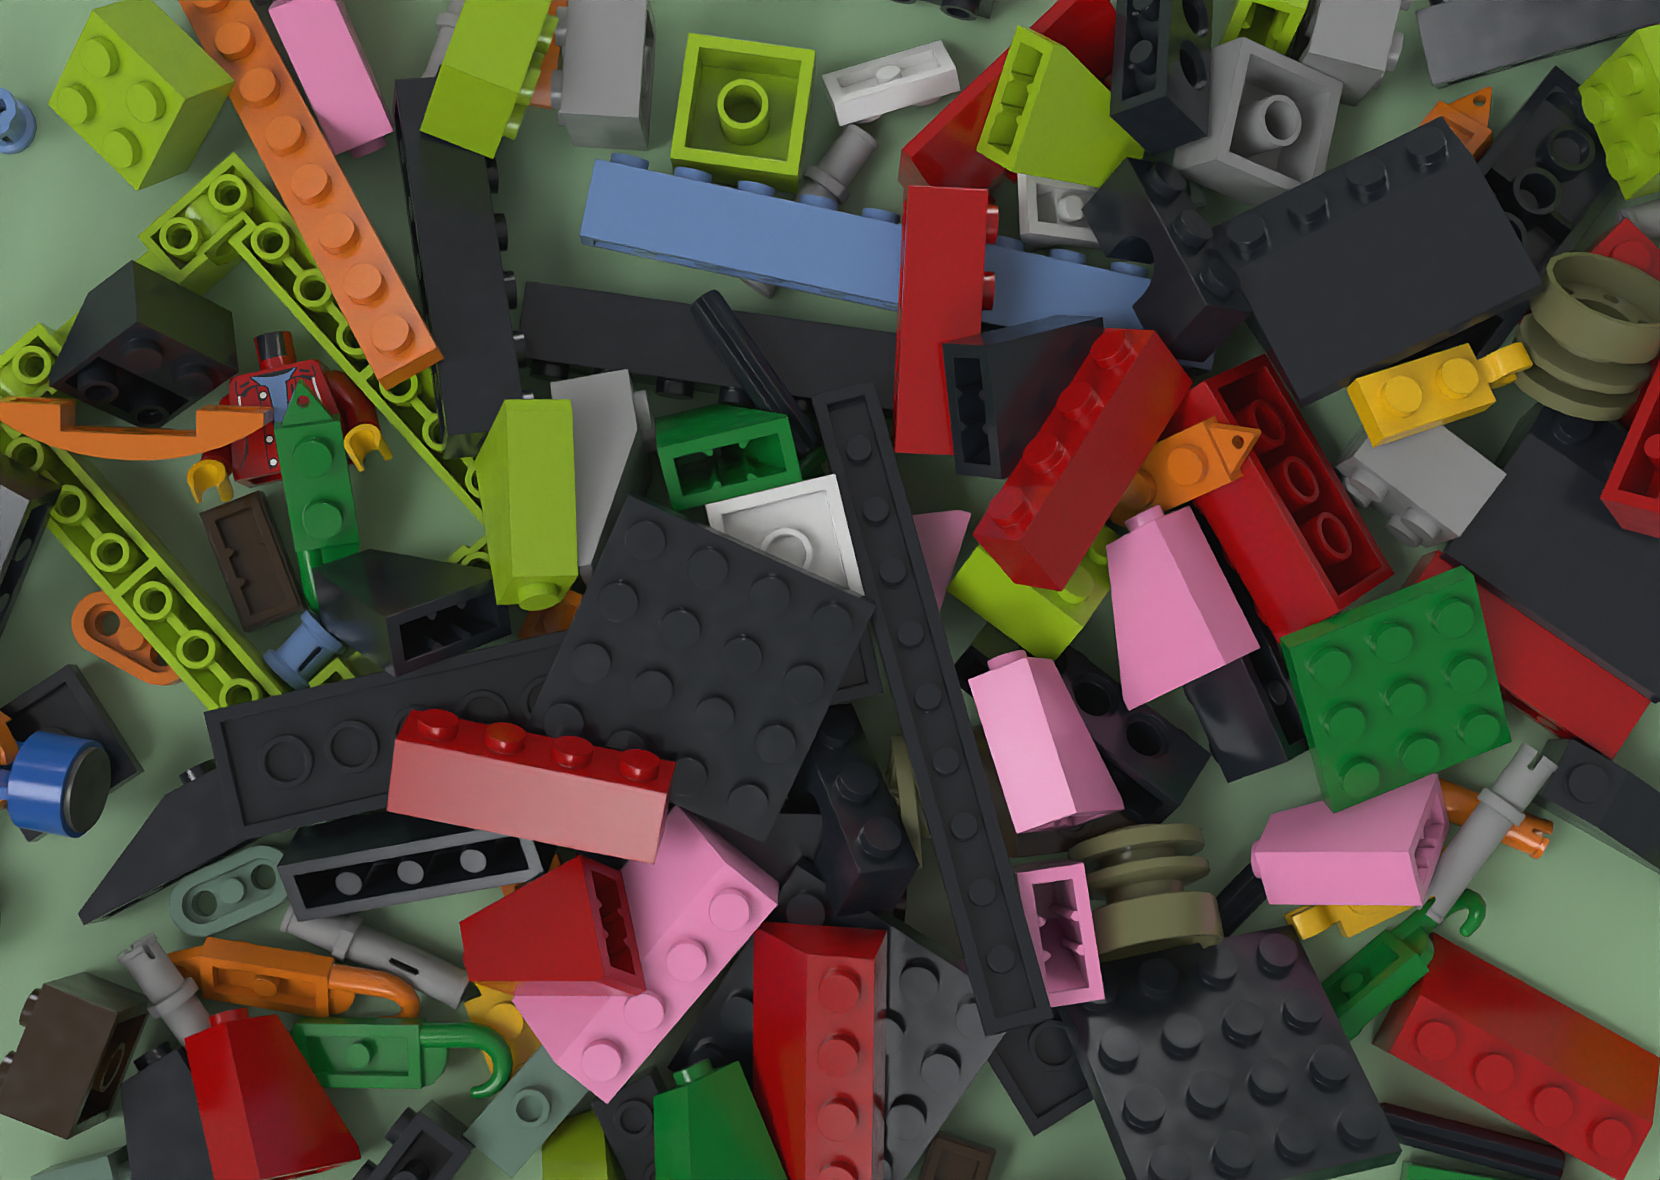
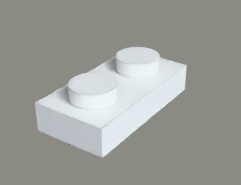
(890, 83)

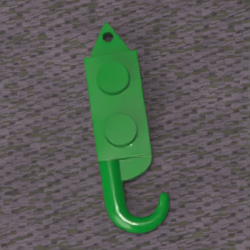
(316, 486)
(1392, 964)
(395, 1051)

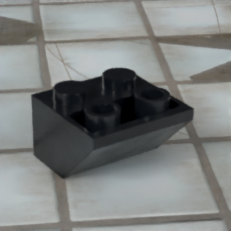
(145, 348)

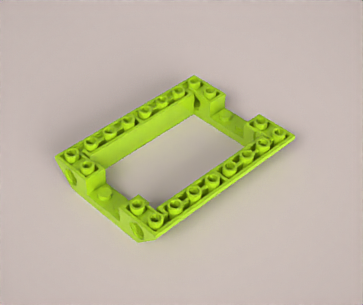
(197, 244)

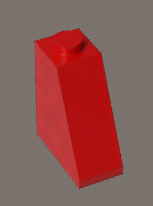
(557, 936)
(263, 1102)

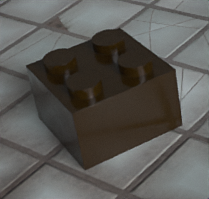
(71, 1053)

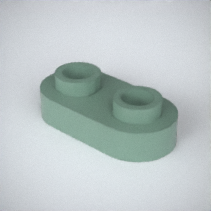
(235, 888)

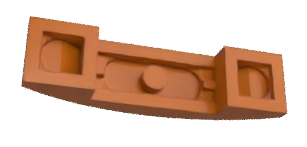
(55, 424)

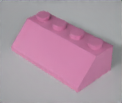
(687, 924)

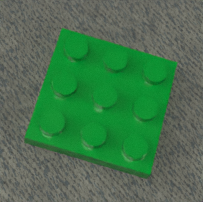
(1397, 688)

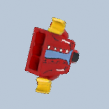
(255, 457)

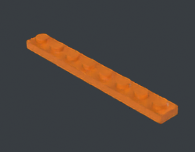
(316, 191)

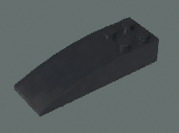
(1550, 185)

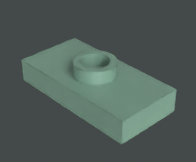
(525, 1112)

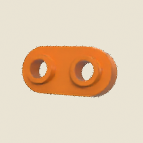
(123, 649)

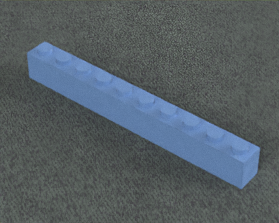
(830, 251)

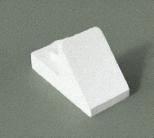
(1053, 213)

